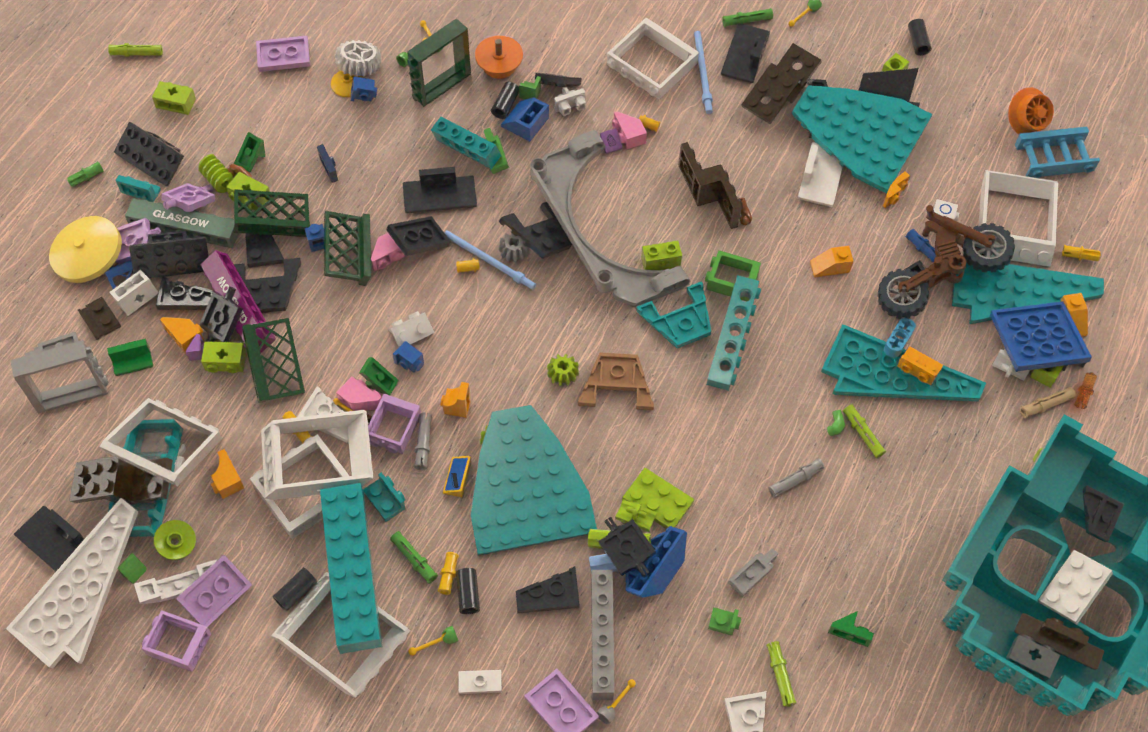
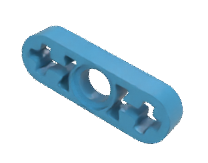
(899, 343)

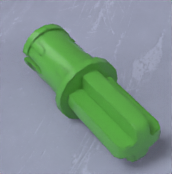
(85, 174)

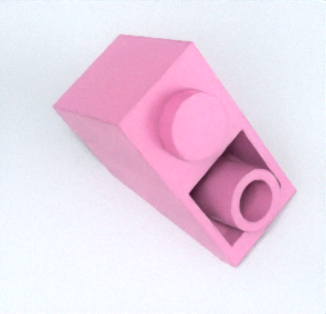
(630, 130)
(385, 252)
(357, 396)

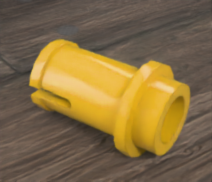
(649, 123)
(469, 265)

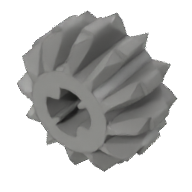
(513, 247)

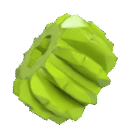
(562, 369)

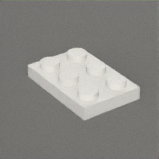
(1075, 586)

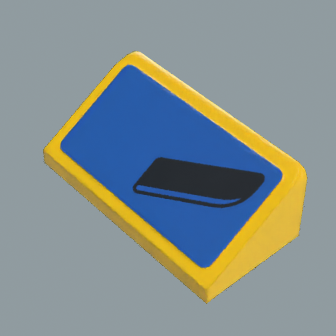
(457, 476)

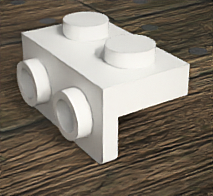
(411, 330)

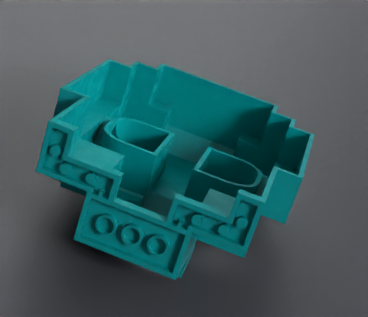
(1031, 510)

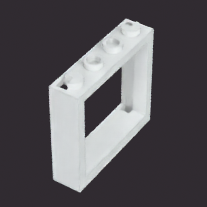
(664, 39)
(294, 455)

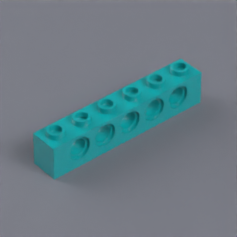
(743, 287)

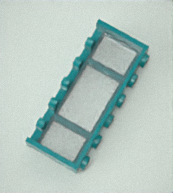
(152, 441)

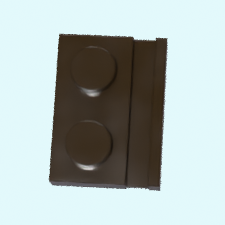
(99, 318)

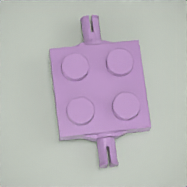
(188, 197)
(134, 233)

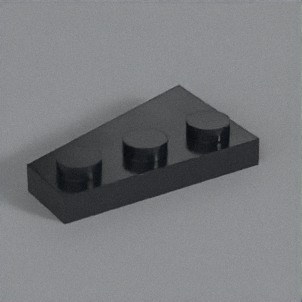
(890, 83)
(262, 250)
(181, 297)

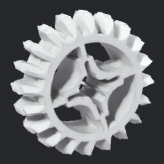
(358, 58)

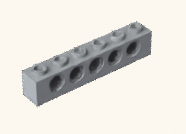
(602, 635)

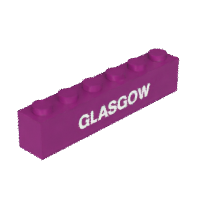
(222, 274)

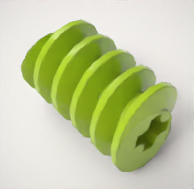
(215, 173)

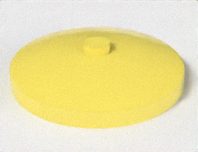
(85, 249)

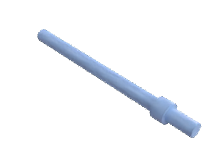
(706, 96)
(517, 276)

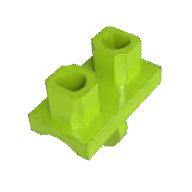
(642, 516)

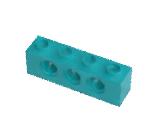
(466, 142)

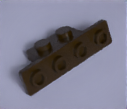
(1065, 640)

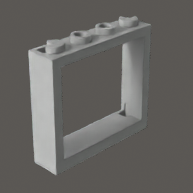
(53, 358)

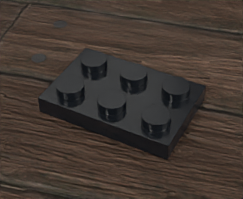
(418, 235)

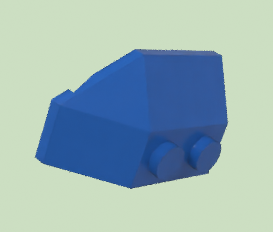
(663, 566)

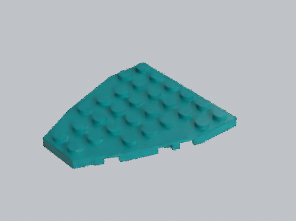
(862, 130)
(526, 486)

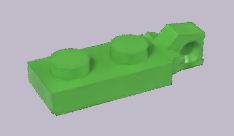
(502, 163)

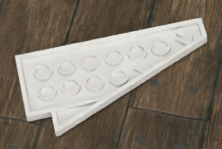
(71, 601)

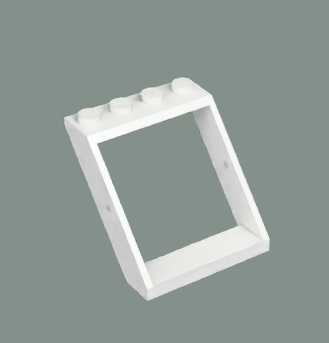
(1026, 249)
(110, 443)
(358, 446)
(368, 668)

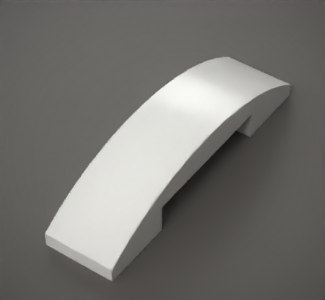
(168, 588)

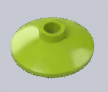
(174, 530)

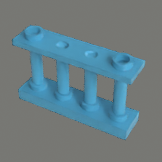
(1056, 138)

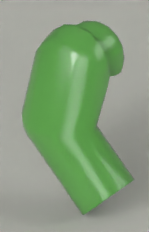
(838, 425)

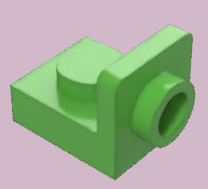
(724, 621)

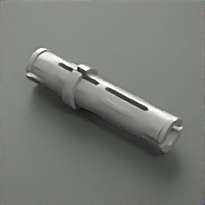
(422, 448)
(804, 473)

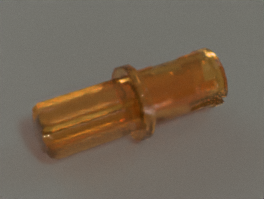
(1086, 390)

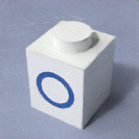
(946, 209)

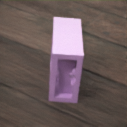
(399, 407)
(194, 649)

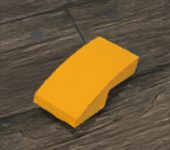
(896, 188)

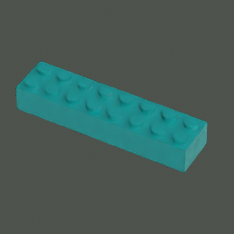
(350, 569)

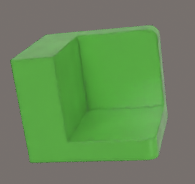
(530, 90)

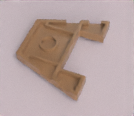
(617, 372)

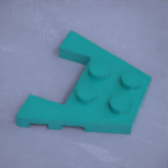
(683, 324)

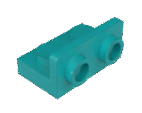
(137, 188)
(385, 498)

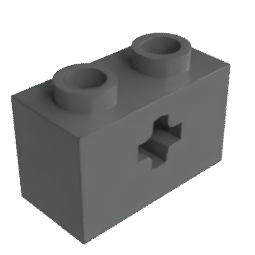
(1045, 657)

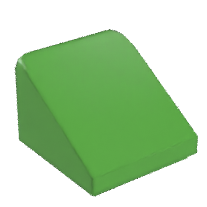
(132, 568)

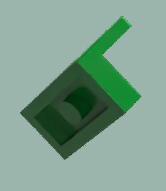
(130, 357)

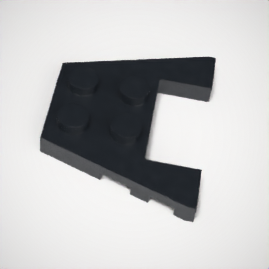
(542, 237)
(272, 293)

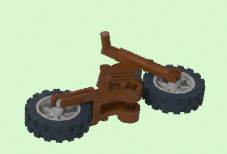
(977, 247)

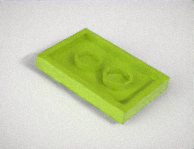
(660, 497)

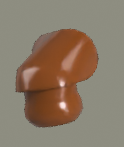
(234, 169)
(746, 217)

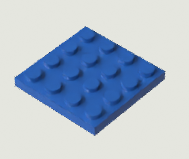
(1040, 336)

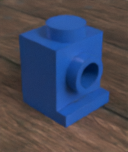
(363, 89)
(315, 233)
(408, 357)

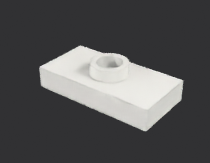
(480, 682)

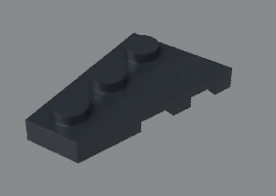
(551, 594)

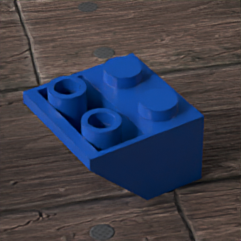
(527, 118)

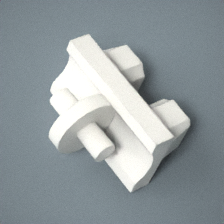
(570, 99)
(1004, 363)

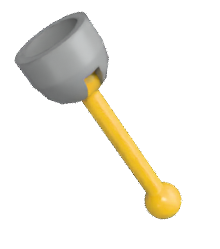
(606, 712)

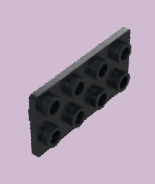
(745, 53)
(149, 153)
(439, 191)
(169, 255)
(49, 537)

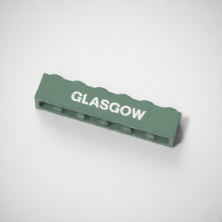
(196, 224)

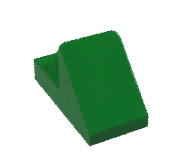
(249, 152)
(378, 377)
(845, 629)

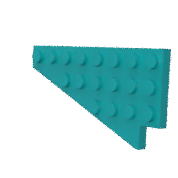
(867, 371)

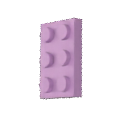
(283, 53)
(214, 591)
(561, 704)

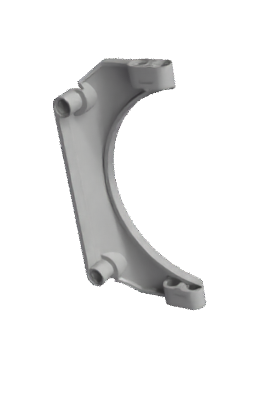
(556, 179)

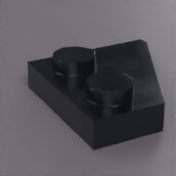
(560, 80)
(1100, 513)

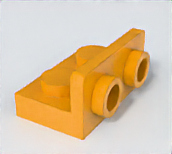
(919, 365)

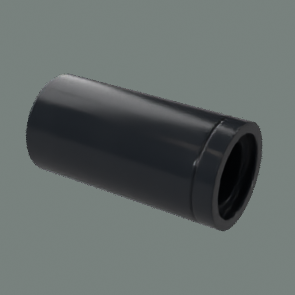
(919, 37)
(505, 100)
(294, 589)
(467, 591)

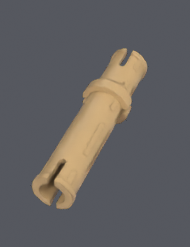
(1041, 405)

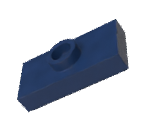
(328, 163)

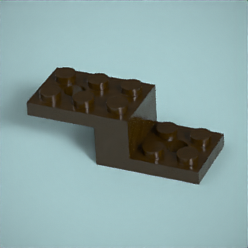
(781, 83)
(710, 185)
(116, 480)

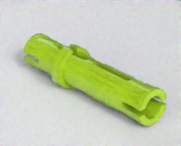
(130, 50)
(877, 449)
(779, 664)

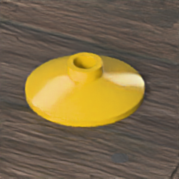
(342, 83)

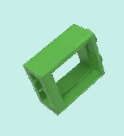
(725, 287)

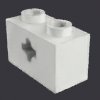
(134, 292)

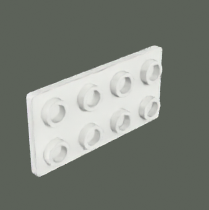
(820, 177)

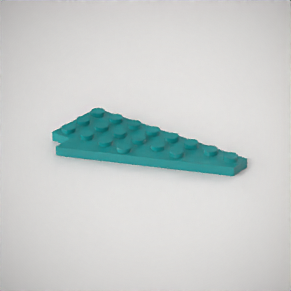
(1017, 288)

